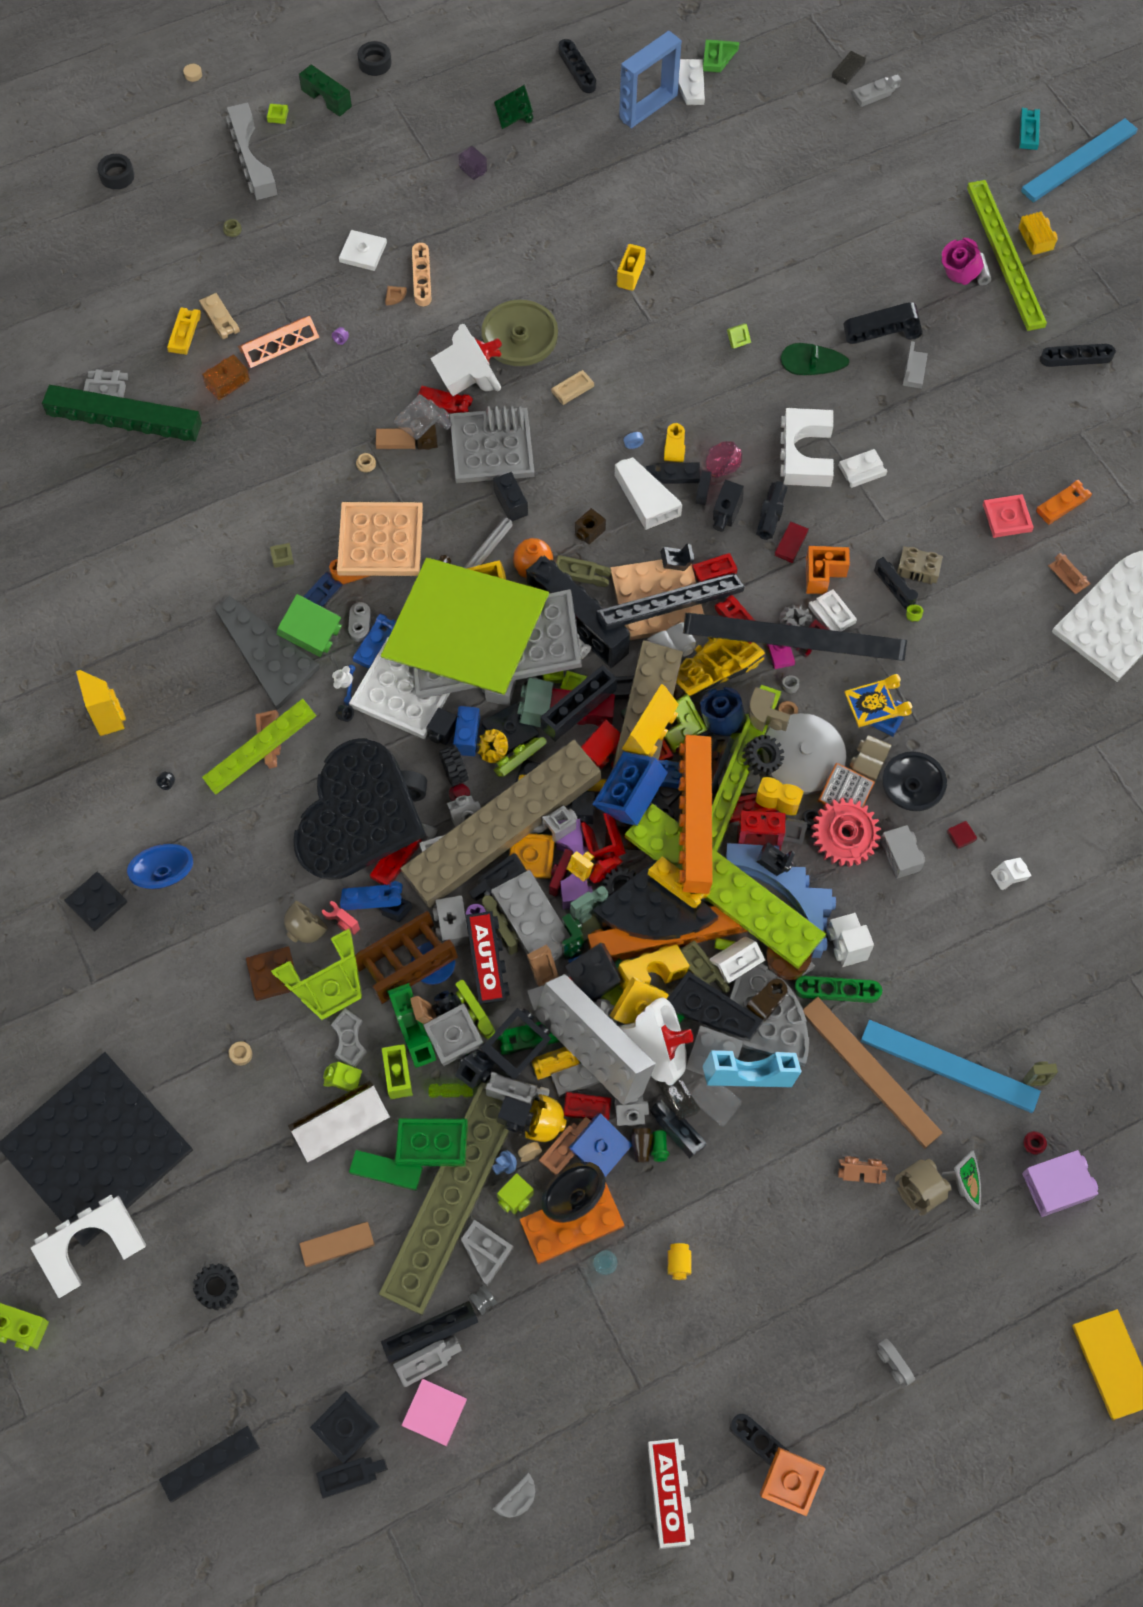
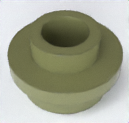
(232, 228)

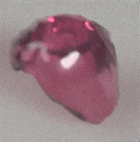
(724, 459)

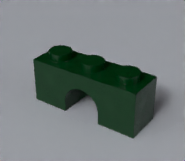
(315, 82)

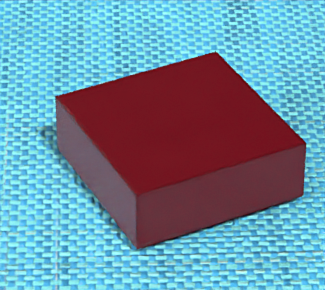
(961, 834)

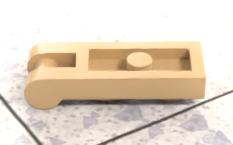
(219, 316)

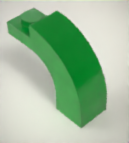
(412, 1030)

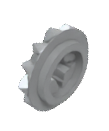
(803, 614)

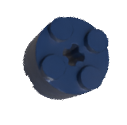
(723, 711)

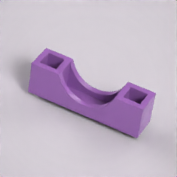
(572, 886)

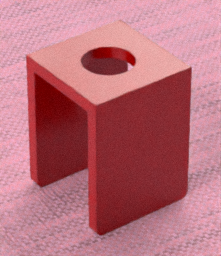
(617, 846)

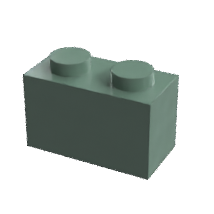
(535, 702)

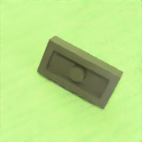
(1040, 1074)

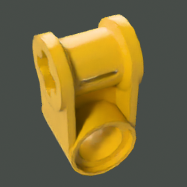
(674, 445)

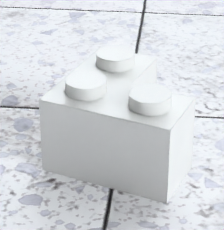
(850, 939)

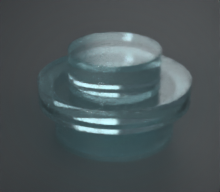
(605, 1262)

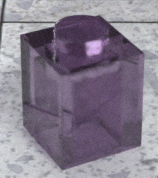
(473, 163)

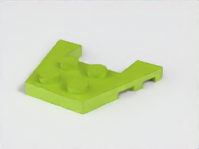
(331, 987)

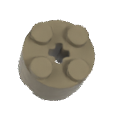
(922, 1186)

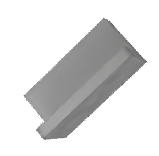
(914, 368)

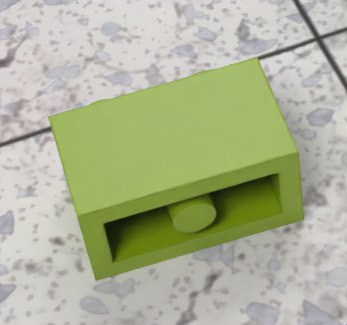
(397, 1071)

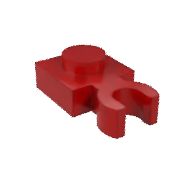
(603, 867)

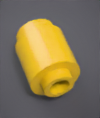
(679, 1261)

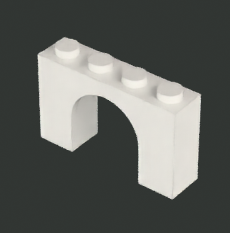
(797, 467)
(53, 1249)

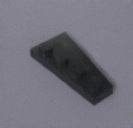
(707, 1005)

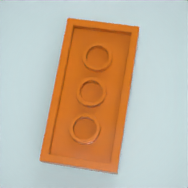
(553, 1238)

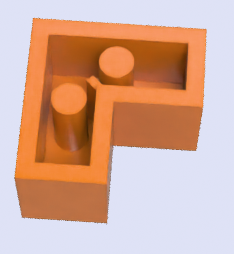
(825, 563)

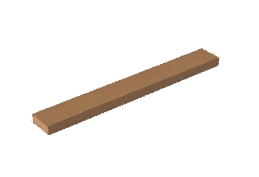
(872, 1073)

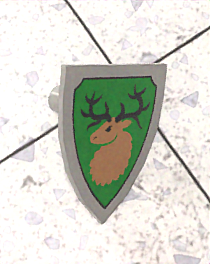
(967, 1179)

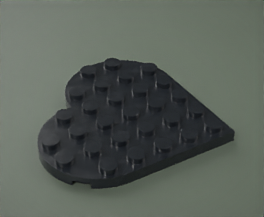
(359, 812)

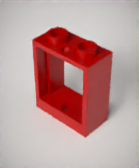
(769, 829)

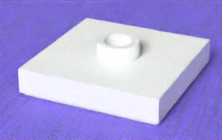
(362, 250)

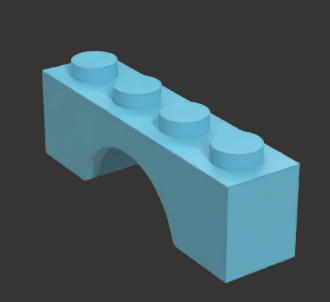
(774, 1071)

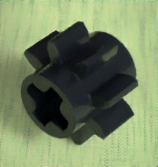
(445, 1002)

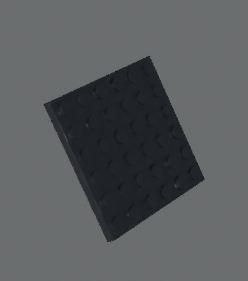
(94, 1143)

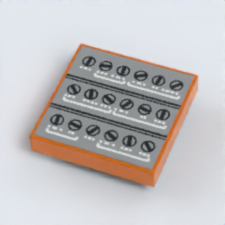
(845, 784)

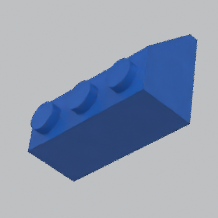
(630, 787)

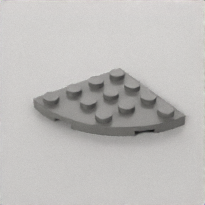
(784, 1028)

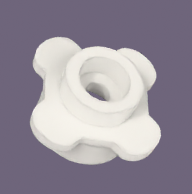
(342, 678)

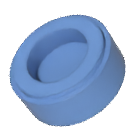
(633, 440)

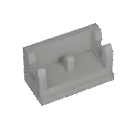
(503, 1086)

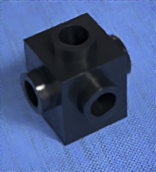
(475, 1068)

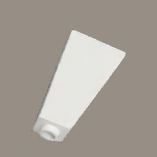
(646, 494)

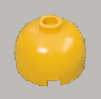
(547, 1119)

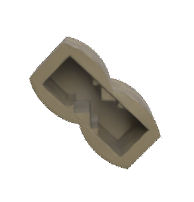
(871, 757)

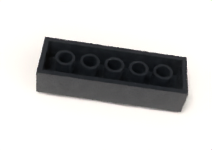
(608, 645)

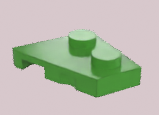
(718, 54)

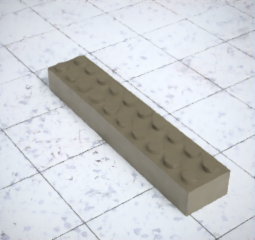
(501, 823)

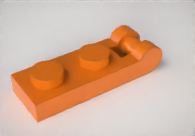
(1063, 502)

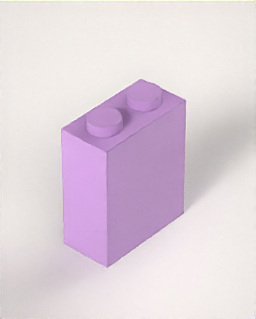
(1060, 1183)

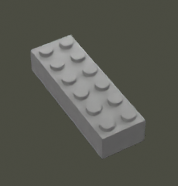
(594, 1039)

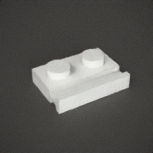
(862, 468)
(832, 612)

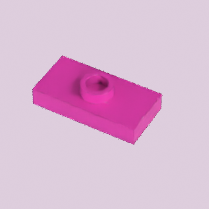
(781, 656)

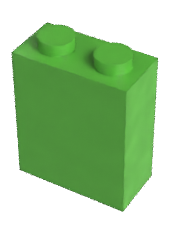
(309, 626)

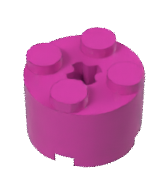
(962, 260)

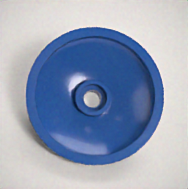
(160, 866)

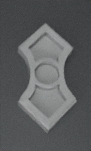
(349, 1049)

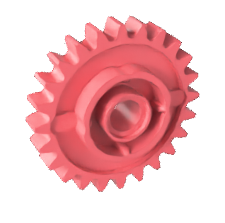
(861, 830)

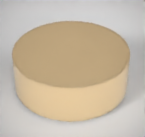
(192, 72)
(240, 1053)
(529, 1151)

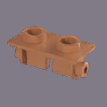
(1069, 574)
(853, 1167)

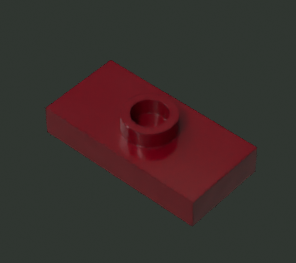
(559, 873)

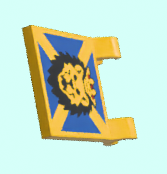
(874, 702)

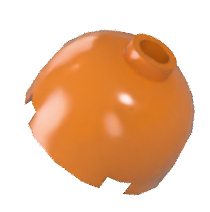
(528, 553)

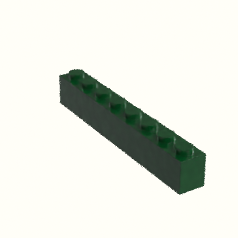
(122, 413)

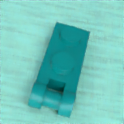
(1029, 128)

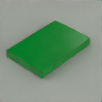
(431, 1142)

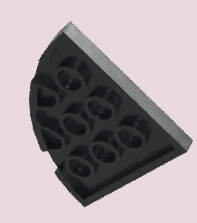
(652, 911)

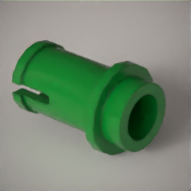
(660, 1146)

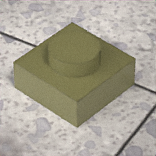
(281, 555)

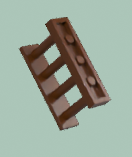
(413, 972)

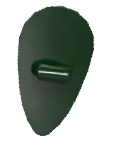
(812, 359)

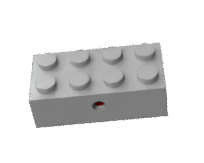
(530, 915)

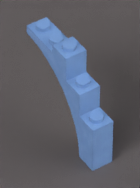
(811, 903)

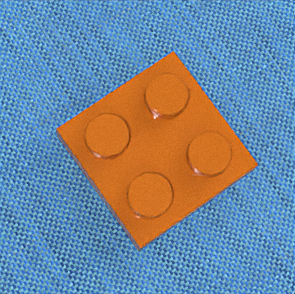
(792, 1481)

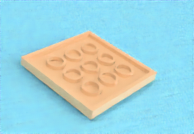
(380, 539)
(648, 579)

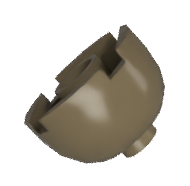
(303, 924)

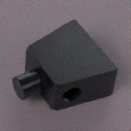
(727, 505)

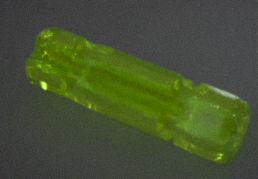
(449, 1090)

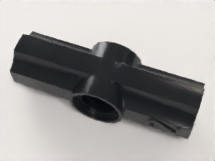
(771, 510)

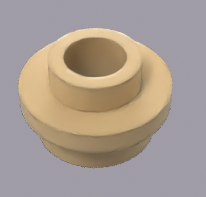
(366, 458)

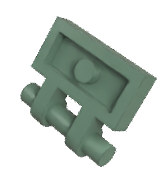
(583, 906)

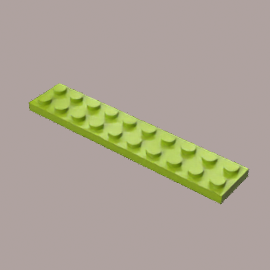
(734, 892)

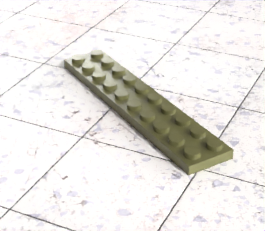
(446, 1210)

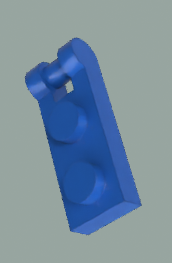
(374, 641)
(371, 896)

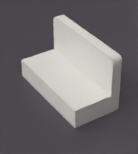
(738, 959)

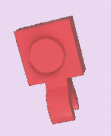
(344, 920)

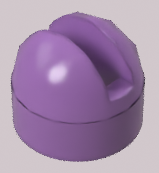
(340, 335)

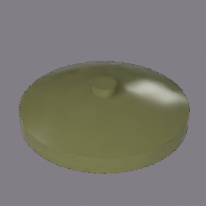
(524, 329)

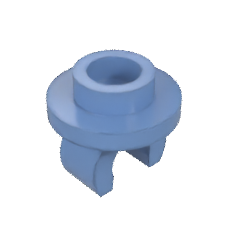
(505, 1163)

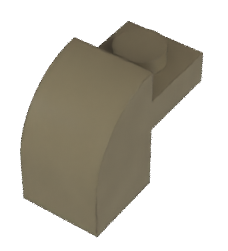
(762, 713)

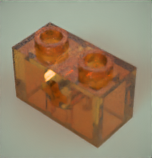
(226, 377)

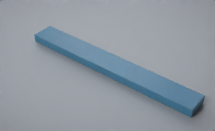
(1079, 160)
(951, 1066)

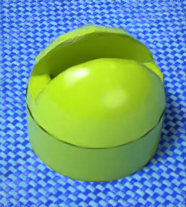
(918, 610)

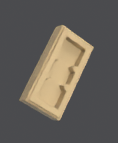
(572, 387)

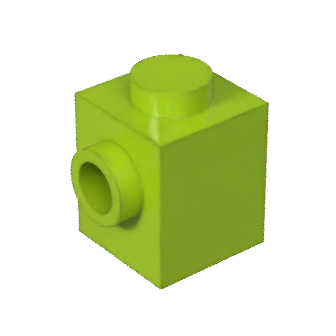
(515, 1195)

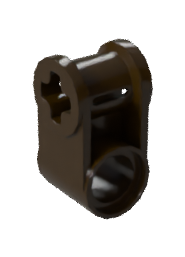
(766, 1002)

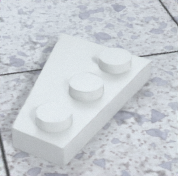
(692, 81)

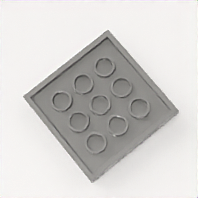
(489, 453)

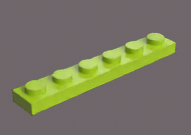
(259, 746)

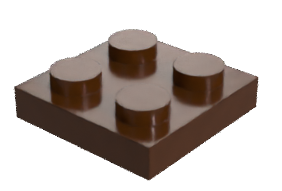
(262, 979)

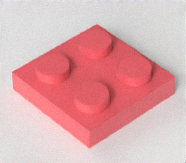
(1008, 516)

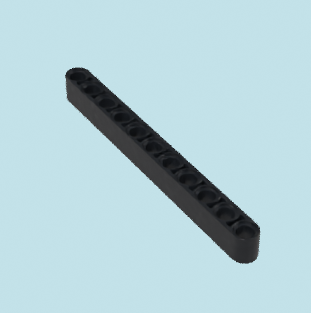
(794, 636)

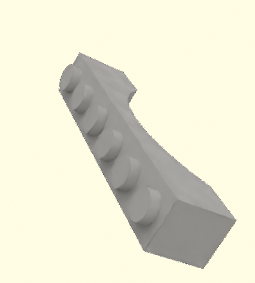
(260, 176)

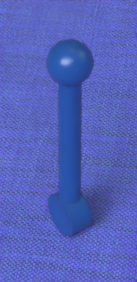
(347, 699)

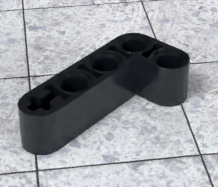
(884, 322)

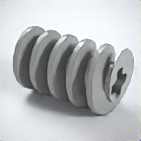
(503, 418)

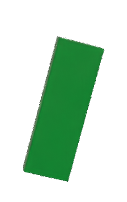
(385, 1170)

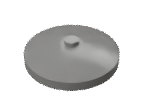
(809, 752)

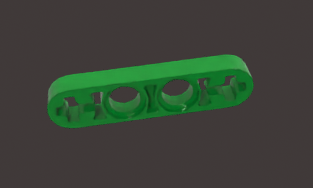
(838, 993)

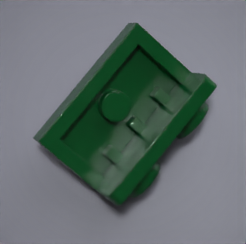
(574, 945)

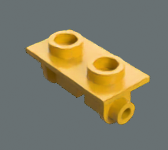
(553, 1062)

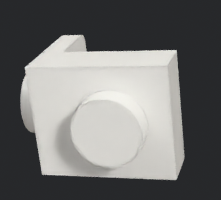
(1010, 872)

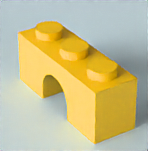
(666, 962)

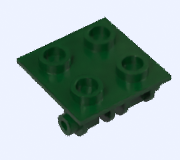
(514, 107)

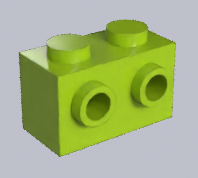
(21, 1327)

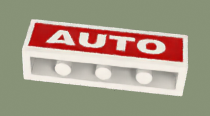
(668, 1493)

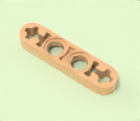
(419, 274)

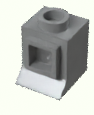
(560, 822)

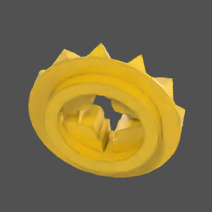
(500, 744)

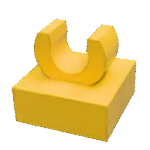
(581, 865)

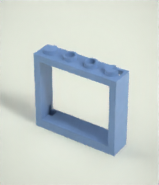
(669, 50)

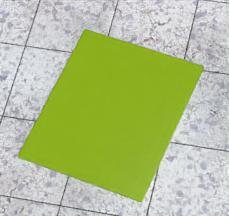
(465, 625)

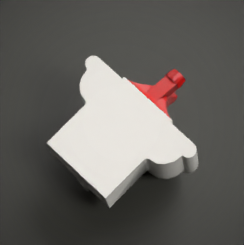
(467, 362)
(661, 1039)

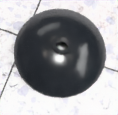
(915, 770)
(573, 1192)

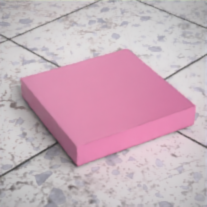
(434, 1412)

